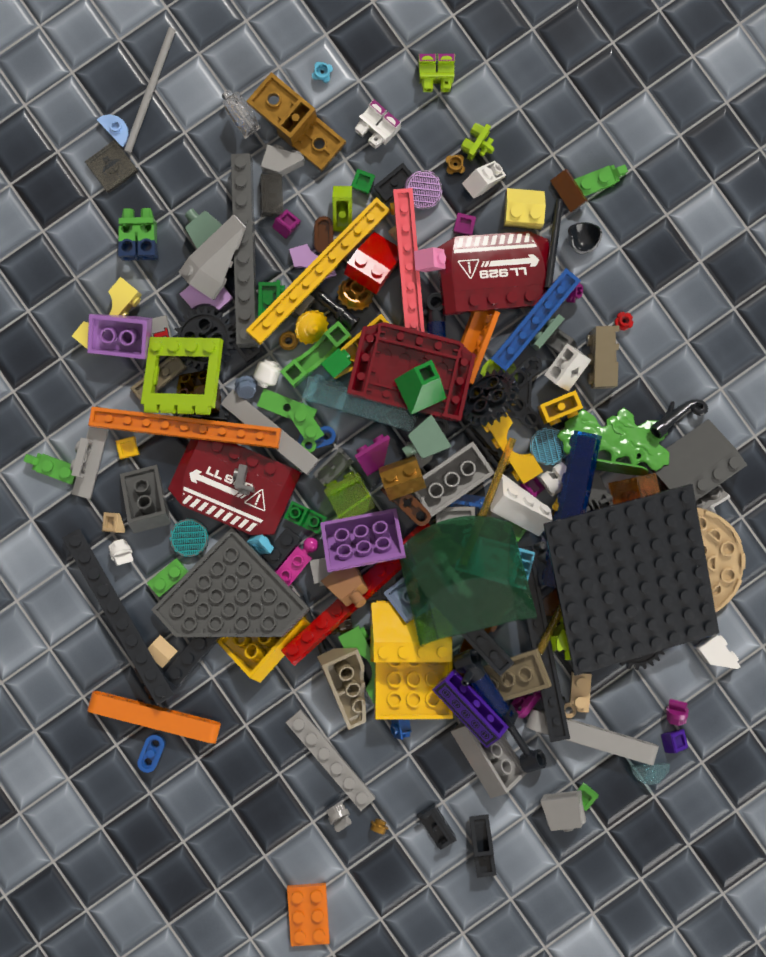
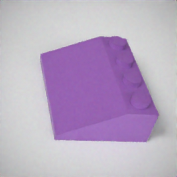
(362, 540)

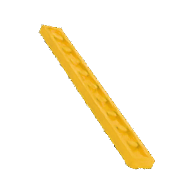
(317, 271)

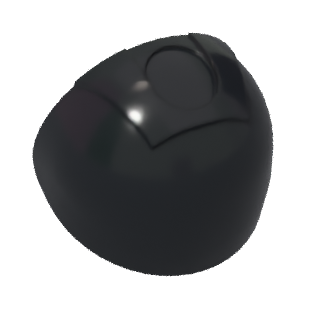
(584, 237)

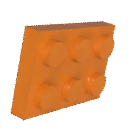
(308, 914)

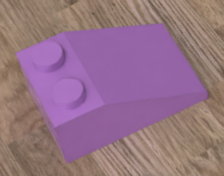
(119, 335)

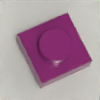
(464, 224)

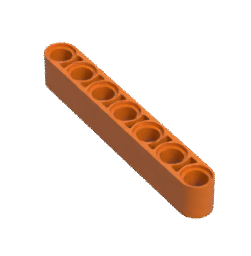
(154, 717)

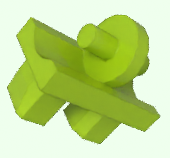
(481, 134)

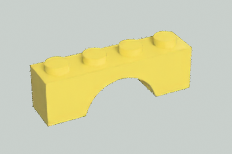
(123, 299)

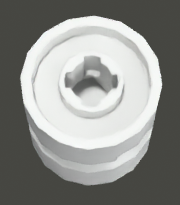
(552, 479)

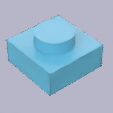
(260, 544)

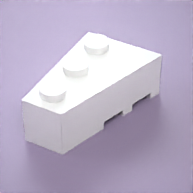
(520, 507)

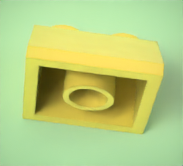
(524, 209)

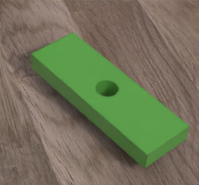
(275, 403)

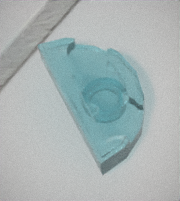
(650, 773)

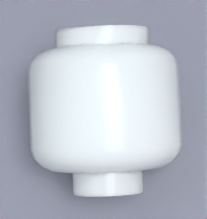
(266, 373)

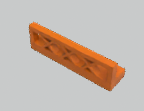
(478, 334)

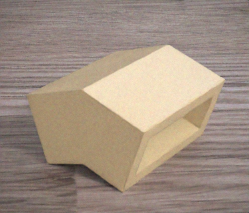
(162, 651)

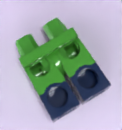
(137, 236)

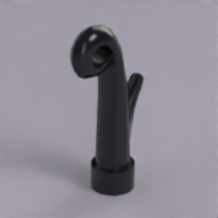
(661, 427)

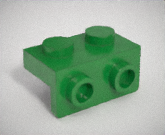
(268, 293)

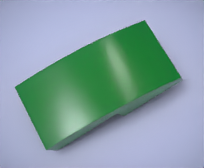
(305, 517)

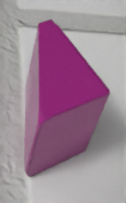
(286, 223)
(533, 486)

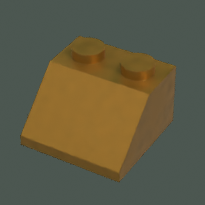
(402, 477)

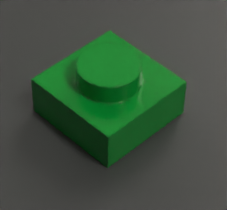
(363, 181)

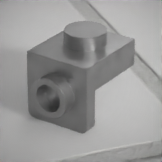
(240, 476)

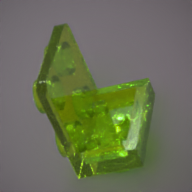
(349, 496)

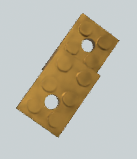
(296, 121)

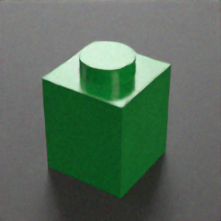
(336, 362)

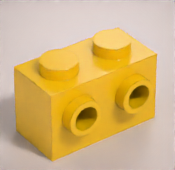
(560, 407)

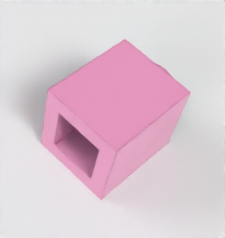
(429, 259)

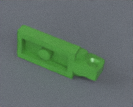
(600, 179)
(51, 467)

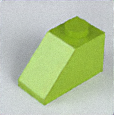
(342, 207)

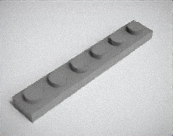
(330, 759)

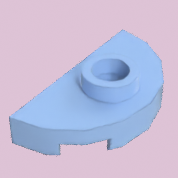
(115, 127)

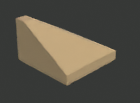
(113, 523)

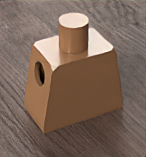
(347, 586)

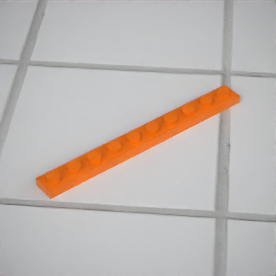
(185, 427)

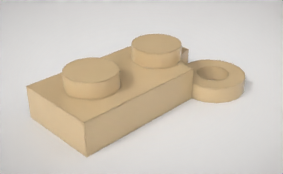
(579, 694)

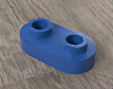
(321, 442)
(151, 752)

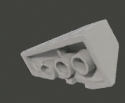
(209, 263)

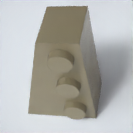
(603, 357)

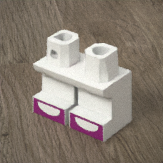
(379, 123)

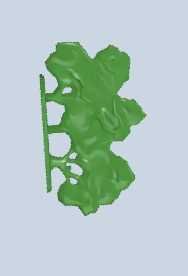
(621, 439)

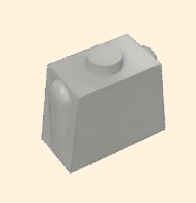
(564, 810)

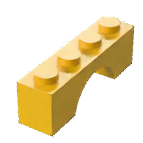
(524, 465)

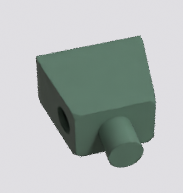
(201, 226)
(426, 440)

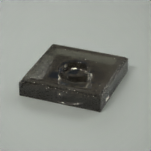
(111, 166)

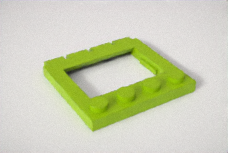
(181, 402)

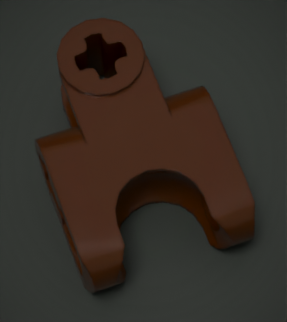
(413, 509)

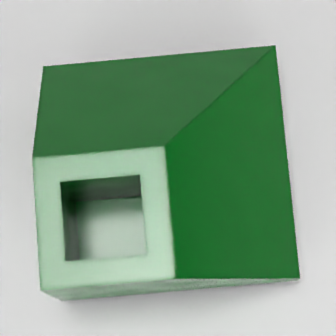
(421, 387)

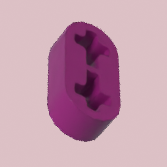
(526, 702)

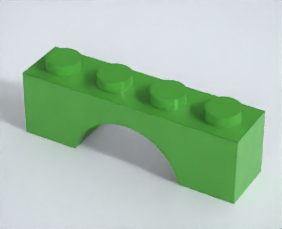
(308, 362)
(357, 639)

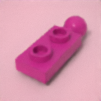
(297, 561)

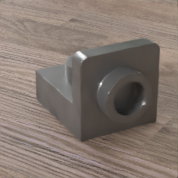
(558, 341)

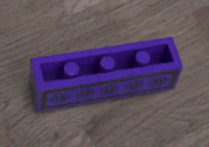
(470, 709)

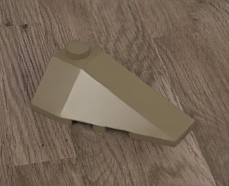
(346, 680)

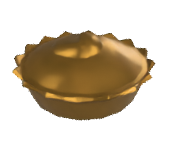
(354, 295)

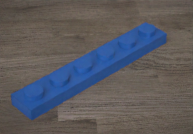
(535, 319)

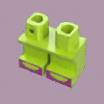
(428, 72)

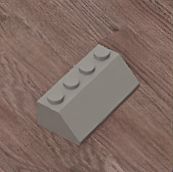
(453, 478)
(495, 765)

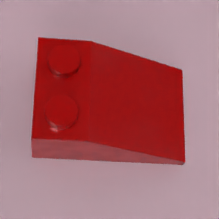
(373, 262)

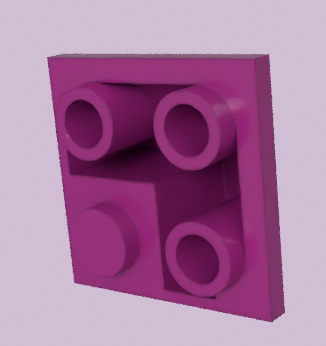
(374, 456)

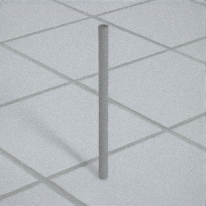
(149, 90)

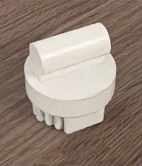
(120, 552)

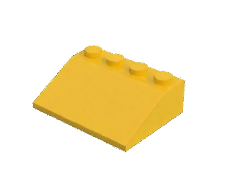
(398, 641)
(259, 654)

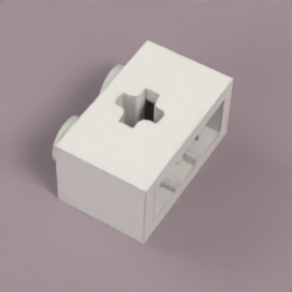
(567, 367)

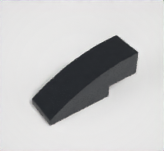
(482, 846)

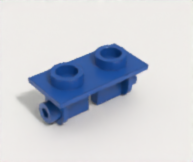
(469, 501)
(400, 728)

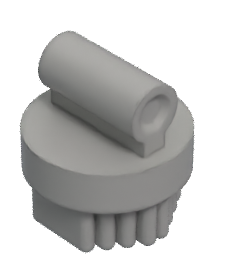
(339, 817)

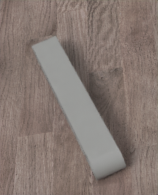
(599, 738)

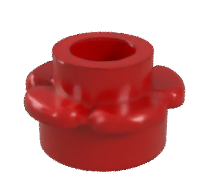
(619, 321)

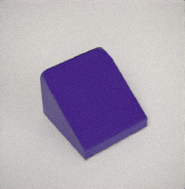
(674, 741)

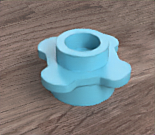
(321, 66)

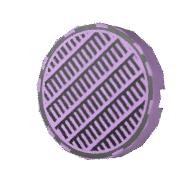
(426, 189)

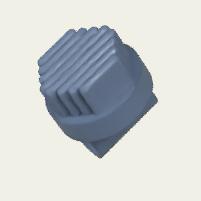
(245, 387)

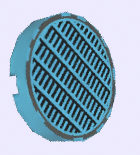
(547, 446)

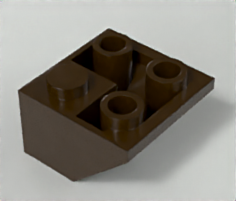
(195, 384)

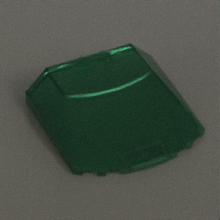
(465, 577)

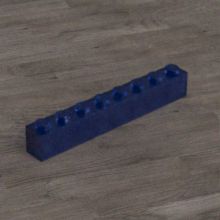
(576, 484)

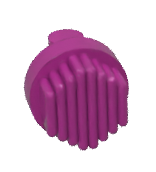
(677, 712)

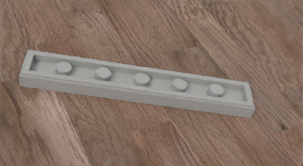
(288, 446)

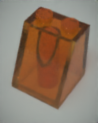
(633, 488)

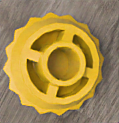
(311, 326)

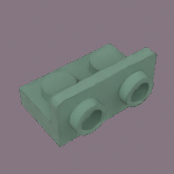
(546, 331)

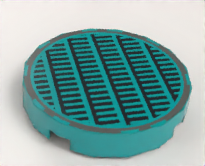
(189, 537)

